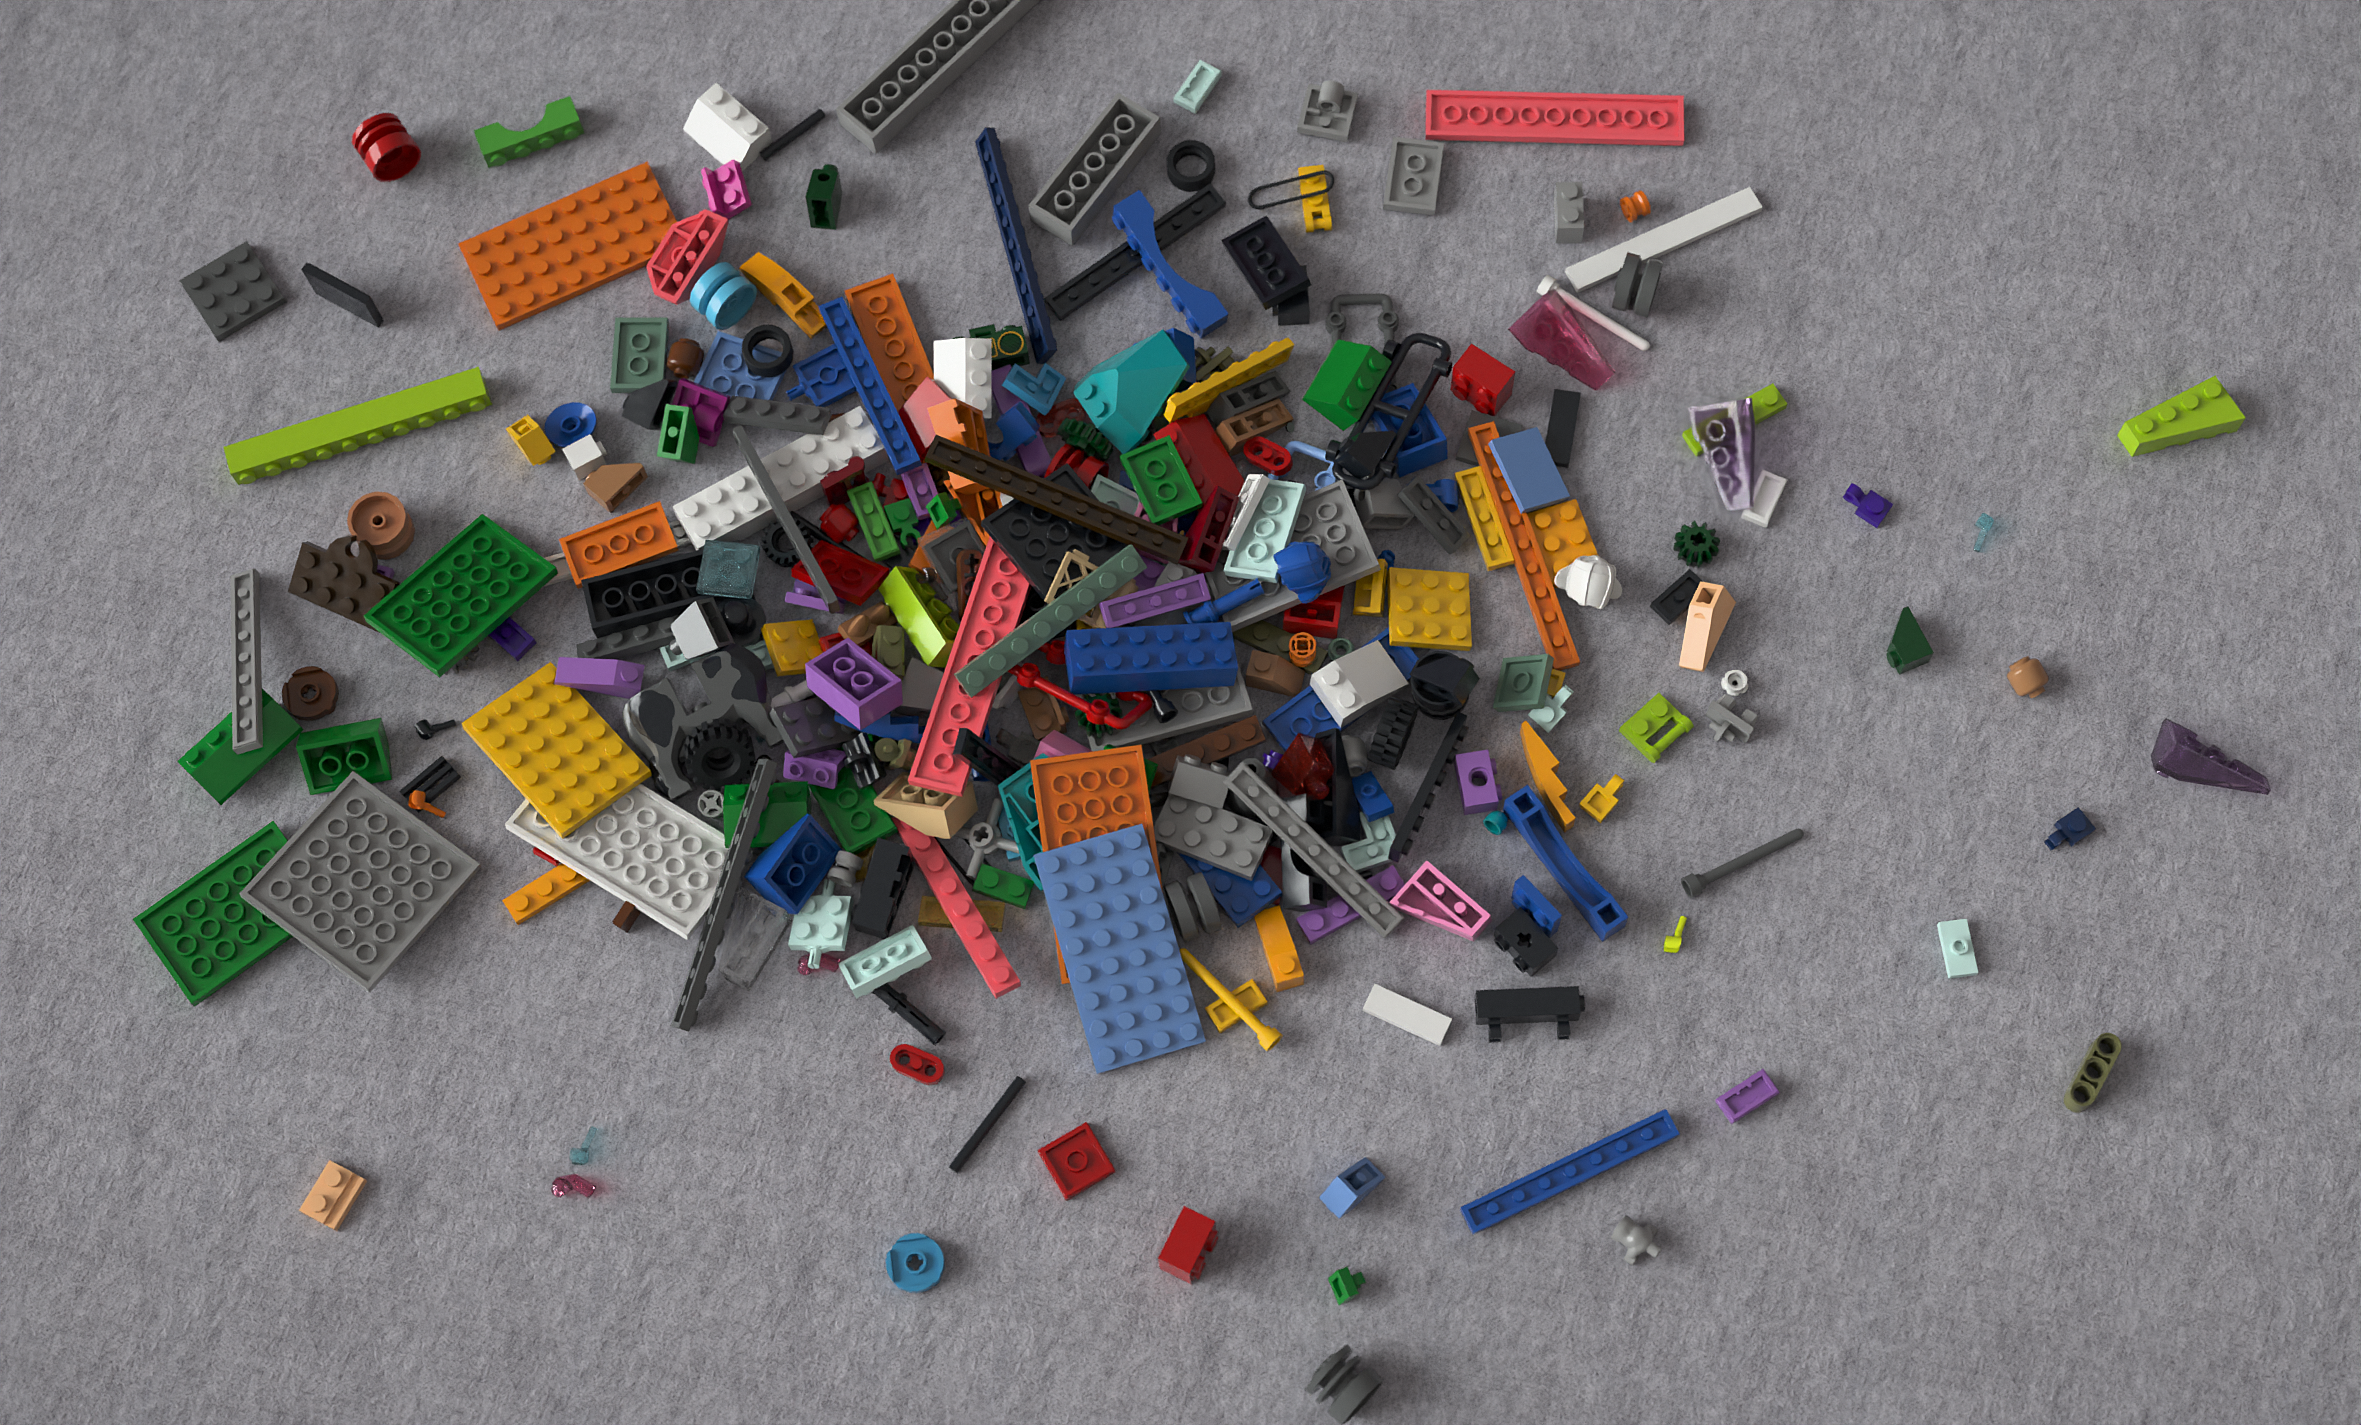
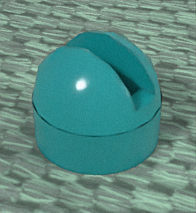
(1495, 822)

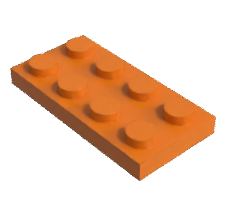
(619, 543)

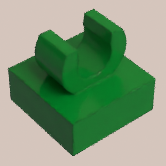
(943, 509)
(1345, 1285)

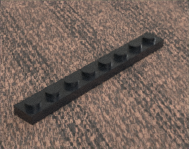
(1125, 260)

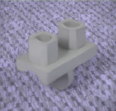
(1727, 723)

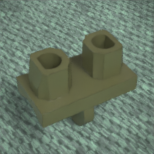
(1221, 361)
(895, 753)

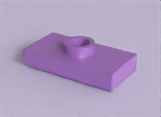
(1747, 1096)

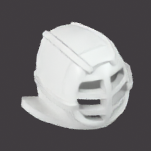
(1589, 581)

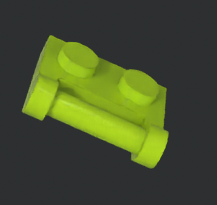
(1650, 721)

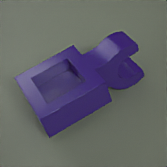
(1871, 507)

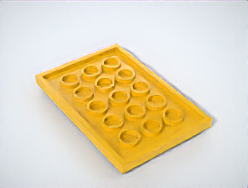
(556, 750)

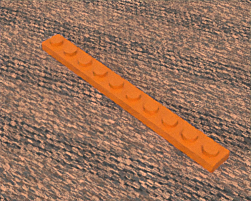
(1526, 555)

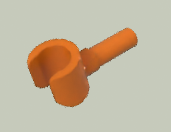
(417, 802)

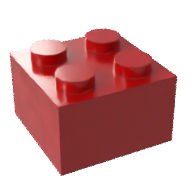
(1482, 381)
(1188, 1244)

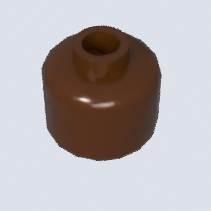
(685, 358)

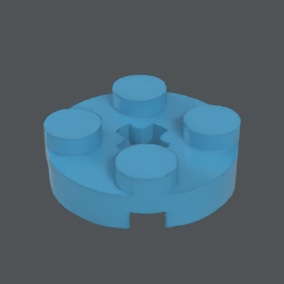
(902, 1253)

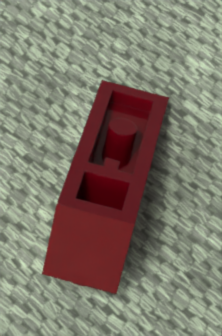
(1209, 531)

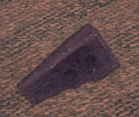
(2187, 760)

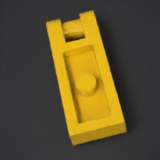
(1314, 205)

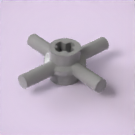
(986, 839)

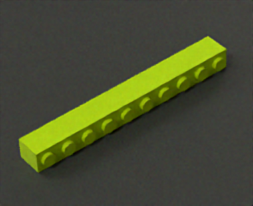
(357, 426)

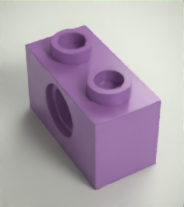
(1477, 798)

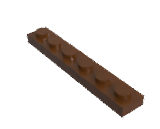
(1211, 747)

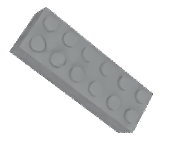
(1095, 169)

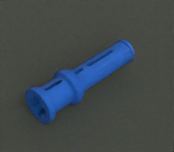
(1211, 611)

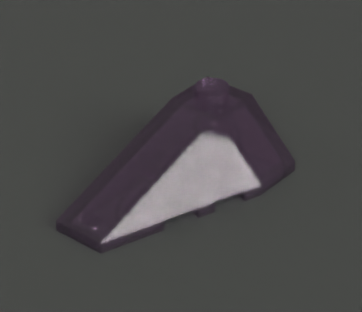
(1728, 443)

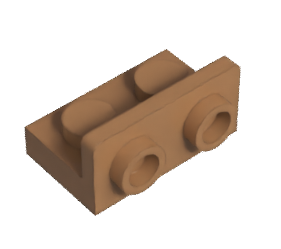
(1043, 712)

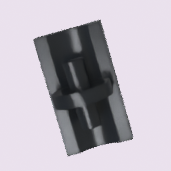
(863, 761)

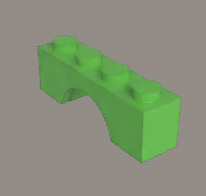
(503, 145)

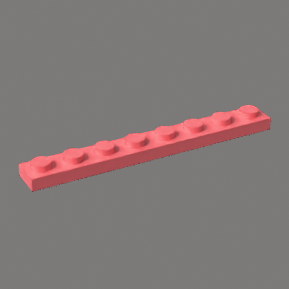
(960, 909)

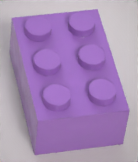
(854, 683)

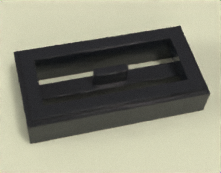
(426, 774)

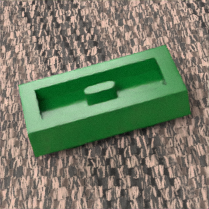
(1003, 886)

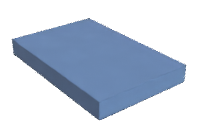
(1529, 470)

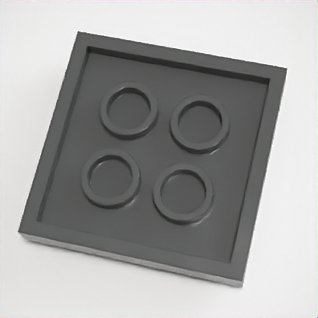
(232, 291)

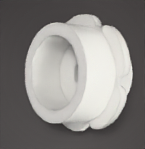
(1737, 676)

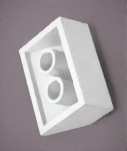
(727, 128)
(964, 371)

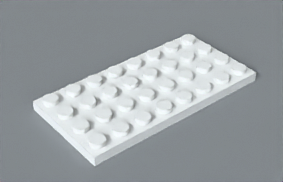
(640, 853)

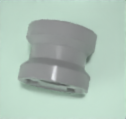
(708, 801)

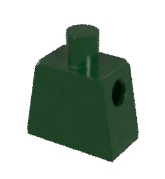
(824, 186)

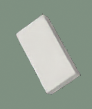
(1766, 496)

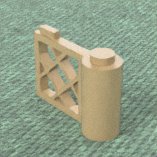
(1095, 619)

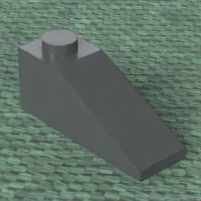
(1247, 396)

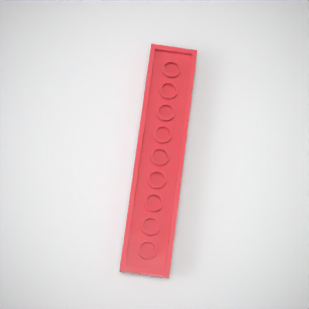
(1555, 117)
(989, 616)

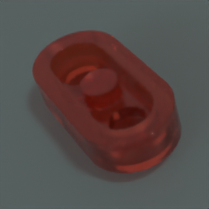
(1059, 413)

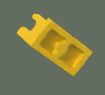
(1371, 592)

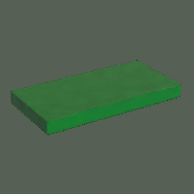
(853, 813)

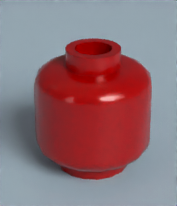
(839, 523)

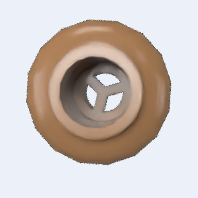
(2027, 677)

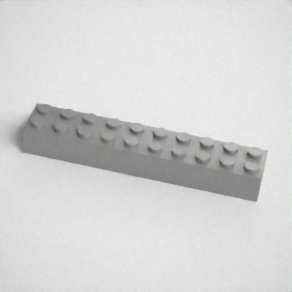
(926, 67)

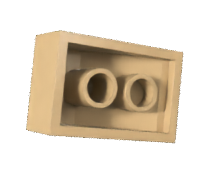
(927, 809)

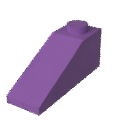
(600, 676)

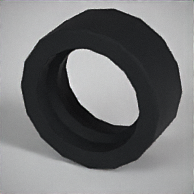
(1191, 148)
(763, 333)

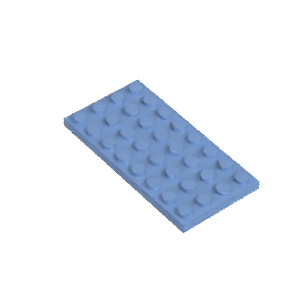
(1119, 948)

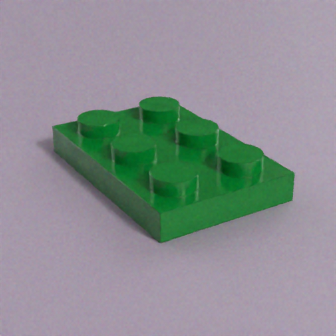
(1161, 481)

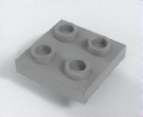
(1328, 111)

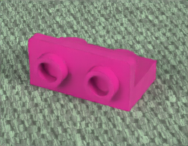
(726, 189)

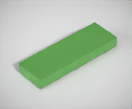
(873, 522)

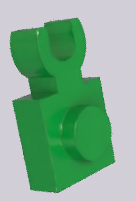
(902, 519)

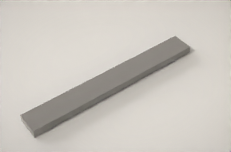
(246, 661)
(1313, 849)

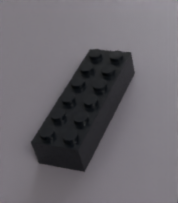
(644, 593)

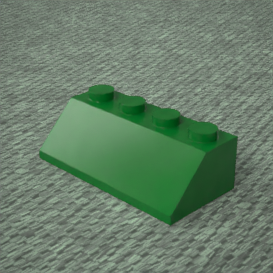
(225, 772)

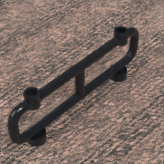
(1396, 353)

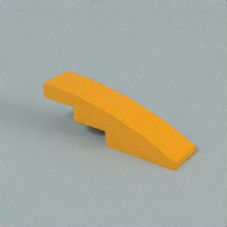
(1543, 768)

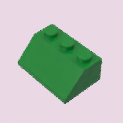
(1346, 382)
(336, 751)
(785, 807)

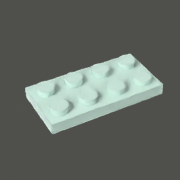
(1267, 532)

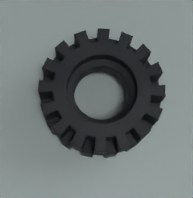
(771, 543)

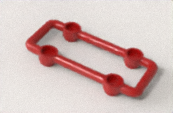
(1098, 710)

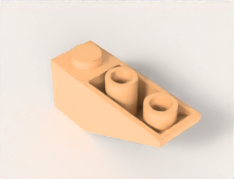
(1704, 625)

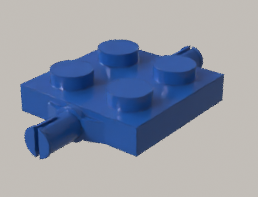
(822, 378)

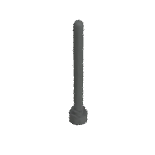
(1696, 883)

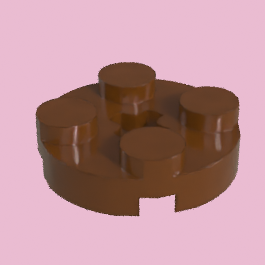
(321, 704)

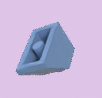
(1351, 1187)

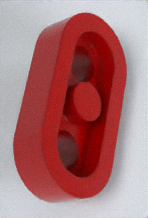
(1270, 456)
(918, 1064)

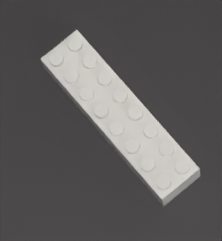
(739, 506)

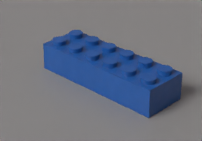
(1150, 658)

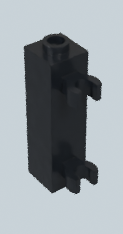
(1528, 1006)

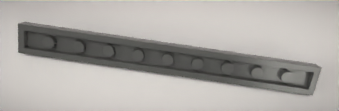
(721, 904)

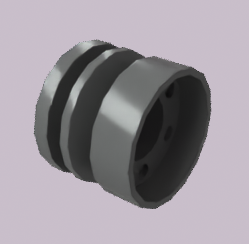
(1344, 1384)

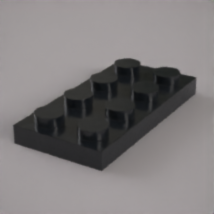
(1266, 262)

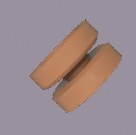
(383, 523)

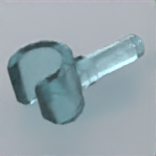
(1984, 523)
(580, 1156)

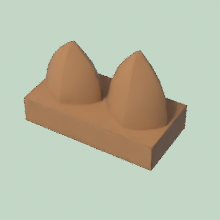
(863, 626)

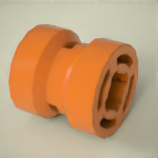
(1302, 655)

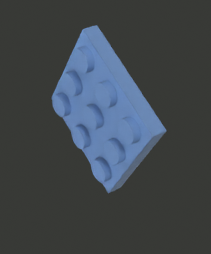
(728, 373)

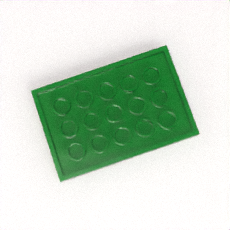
(460, 595)
(205, 926)

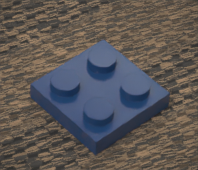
(1536, 906)

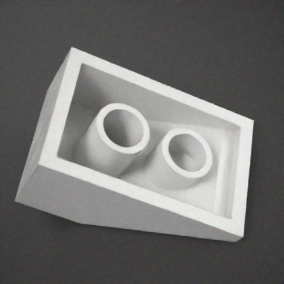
(1357, 682)

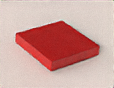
(1076, 1161)

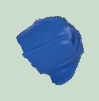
(1303, 569)

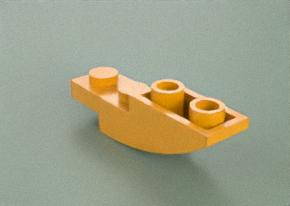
(785, 291)

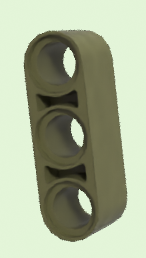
(2101, 1063)

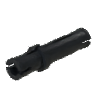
(898, 1003)

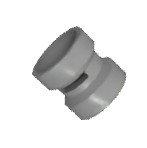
(845, 869)

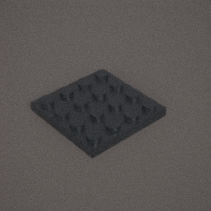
(1039, 539)

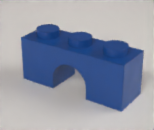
(1017, 428)

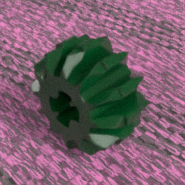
(1707, 544)
(1092, 728)

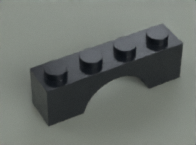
(1301, 886)

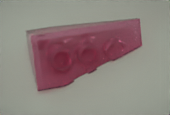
(1560, 337)

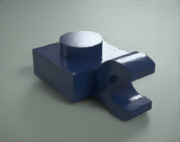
(2070, 828)

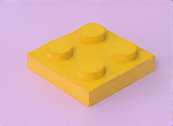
(791, 645)

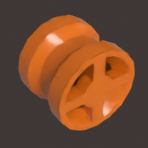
(1635, 206)

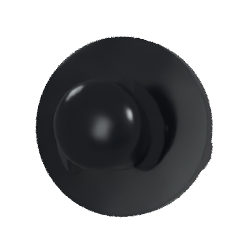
(743, 619)

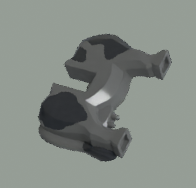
(660, 722)

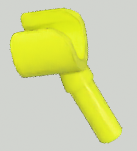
(1673, 943)

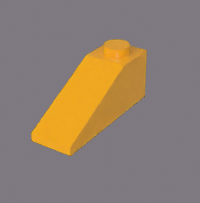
(1279, 949)

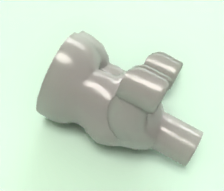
(1635, 1239)

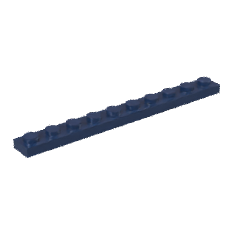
(1016, 245)

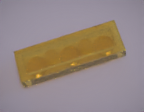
(933, 915)

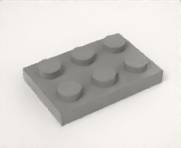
(1413, 176)

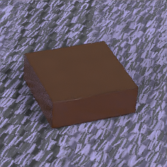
(626, 916)

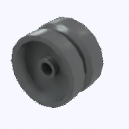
(1635, 284)
(1195, 906)

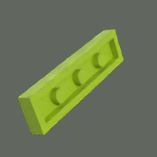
(1765, 404)

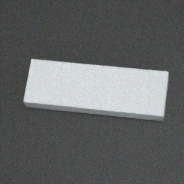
(1249, 499)
(1407, 1014)

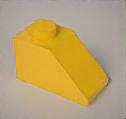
(531, 440)

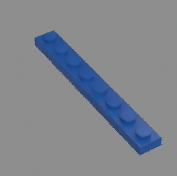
(870, 386)
(1569, 1171)

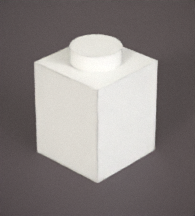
(585, 456)

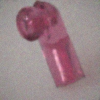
(826, 961)
(572, 1182)

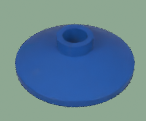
(570, 423)

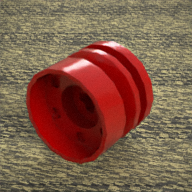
(386, 147)
(1085, 469)

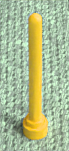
(1268, 1036)

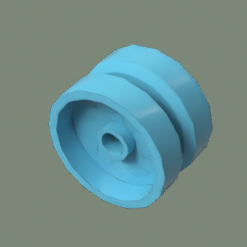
(723, 295)

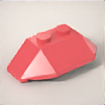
(686, 255)

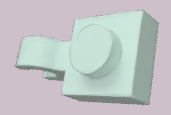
(1552, 710)

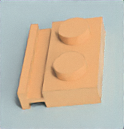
(333, 1195)

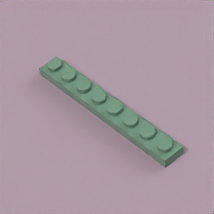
(1050, 620)

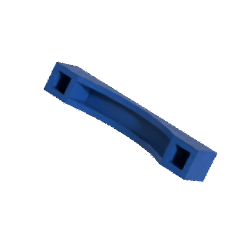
(1199, 306)
(1584, 891)

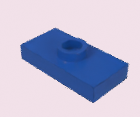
(1371, 797)

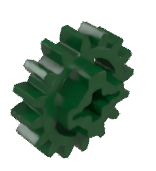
(1085, 438)

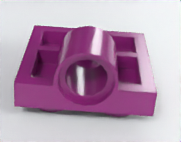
(707, 408)

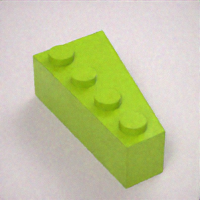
(2183, 418)
(921, 615)

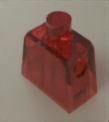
(1305, 767)

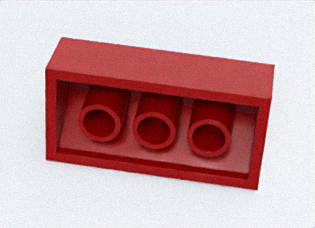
(1203, 456)

